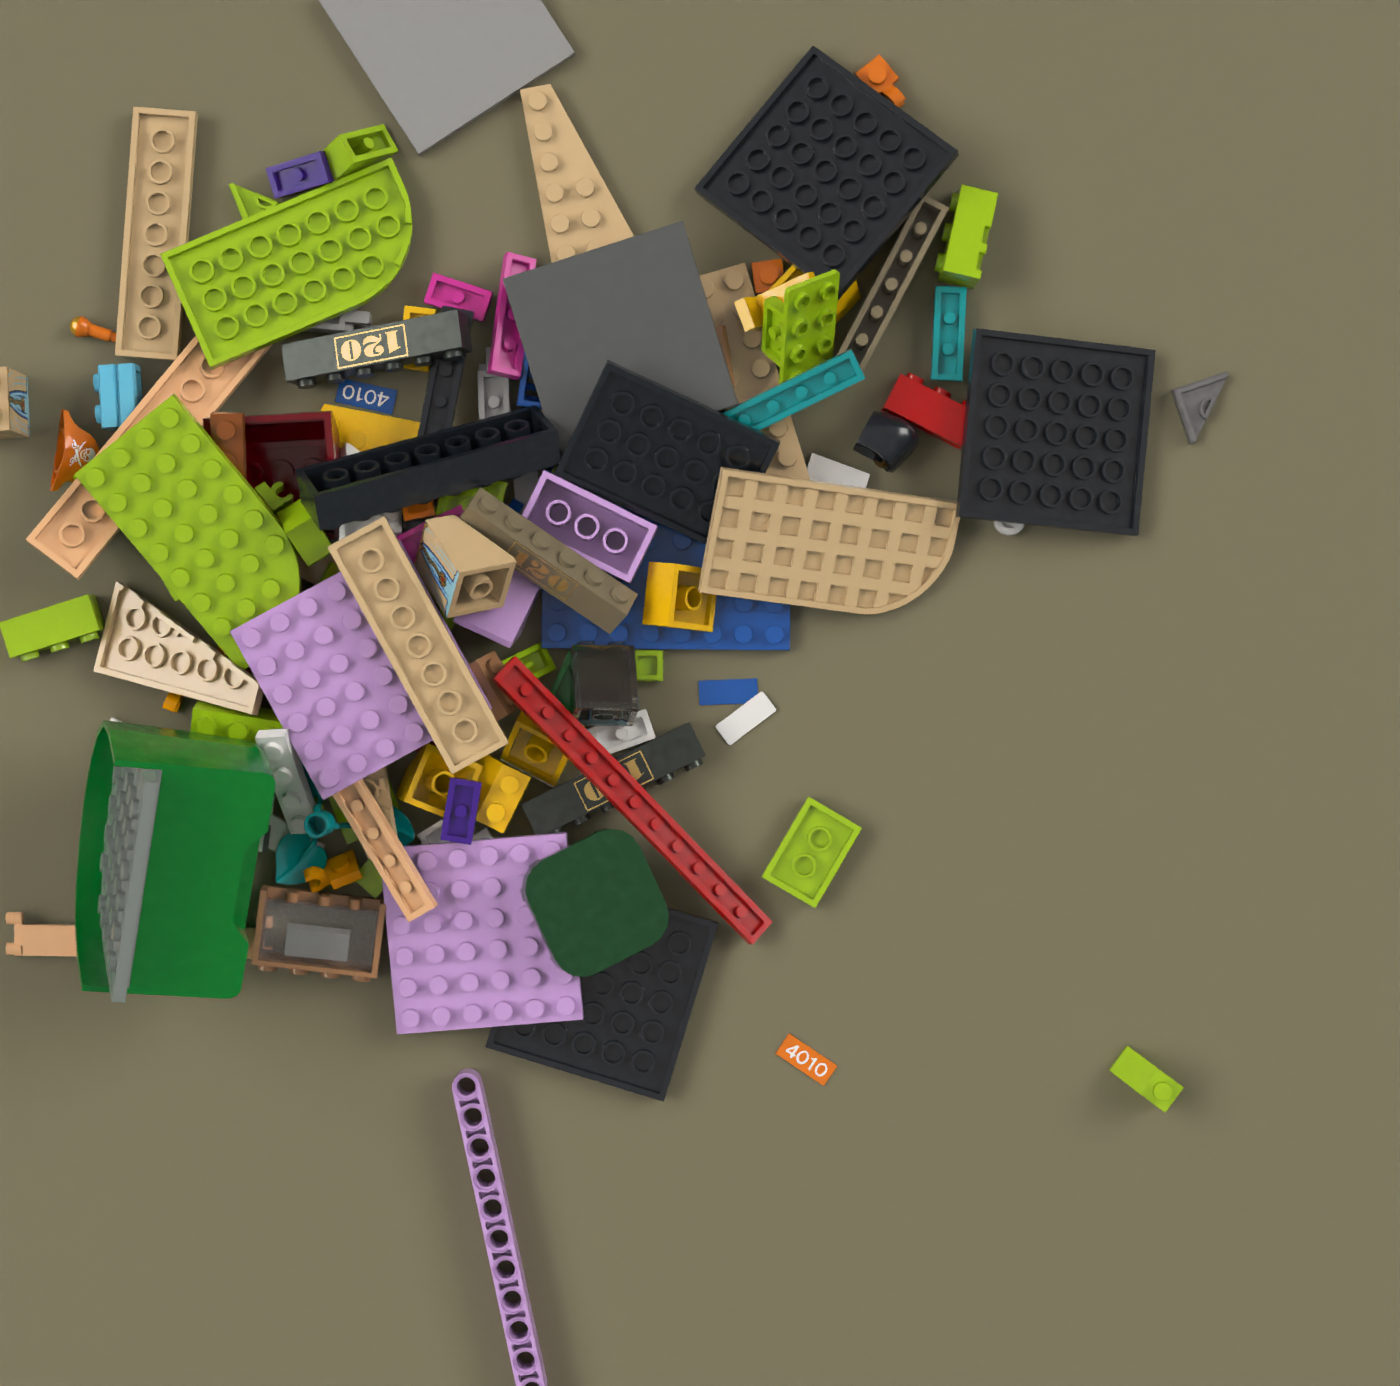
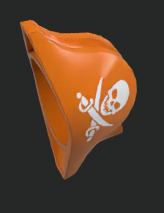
(73, 451)

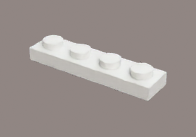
(290, 780)

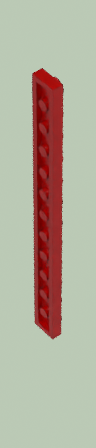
(631, 800)

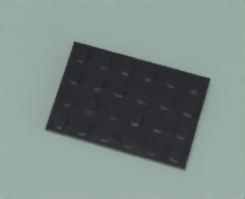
(658, 450)

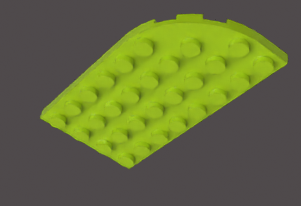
(293, 263)
(195, 521)

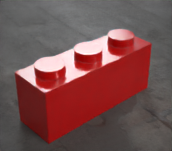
(927, 409)

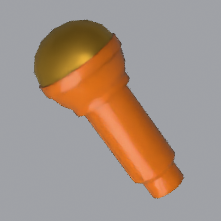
(83, 327)

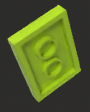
(811, 852)

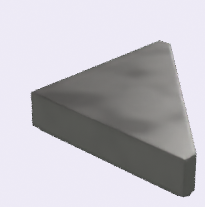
(1196, 402)

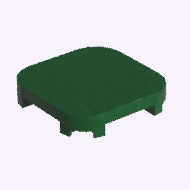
(595, 902)

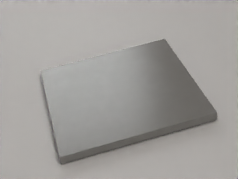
(448, 58)

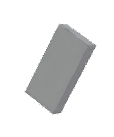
(317, 942)

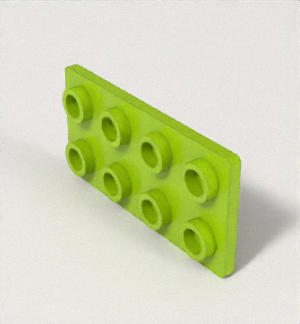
(803, 327)

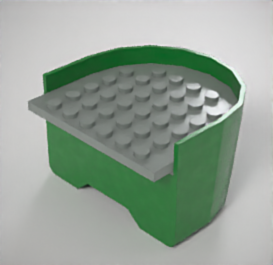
(168, 861)

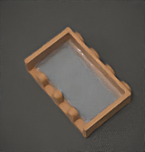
(299, 906)

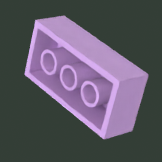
(590, 526)

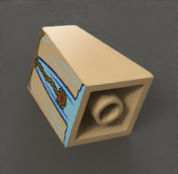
(14, 404)
(462, 567)

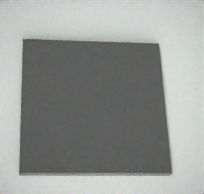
(625, 305)

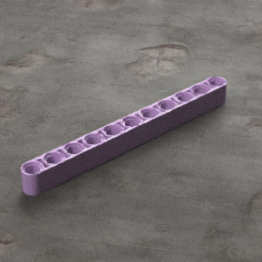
(499, 1220)

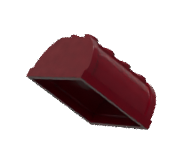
(285, 443)

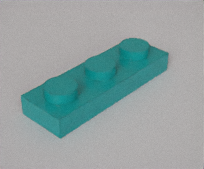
(948, 333)

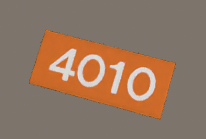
(806, 1059)

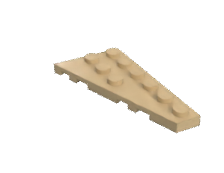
(572, 194)
(159, 652)

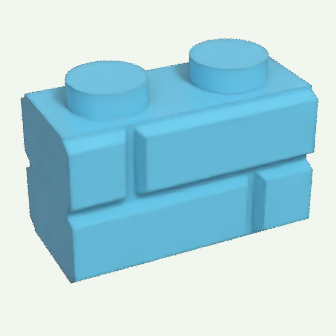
(118, 393)

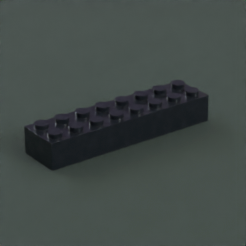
(428, 467)

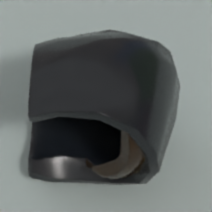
(887, 440)

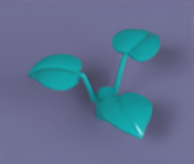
(299, 852)

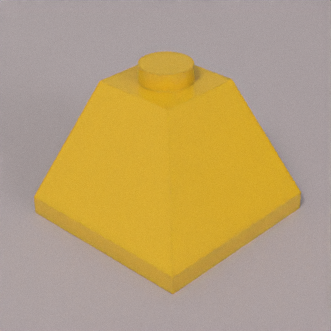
(428, 780)

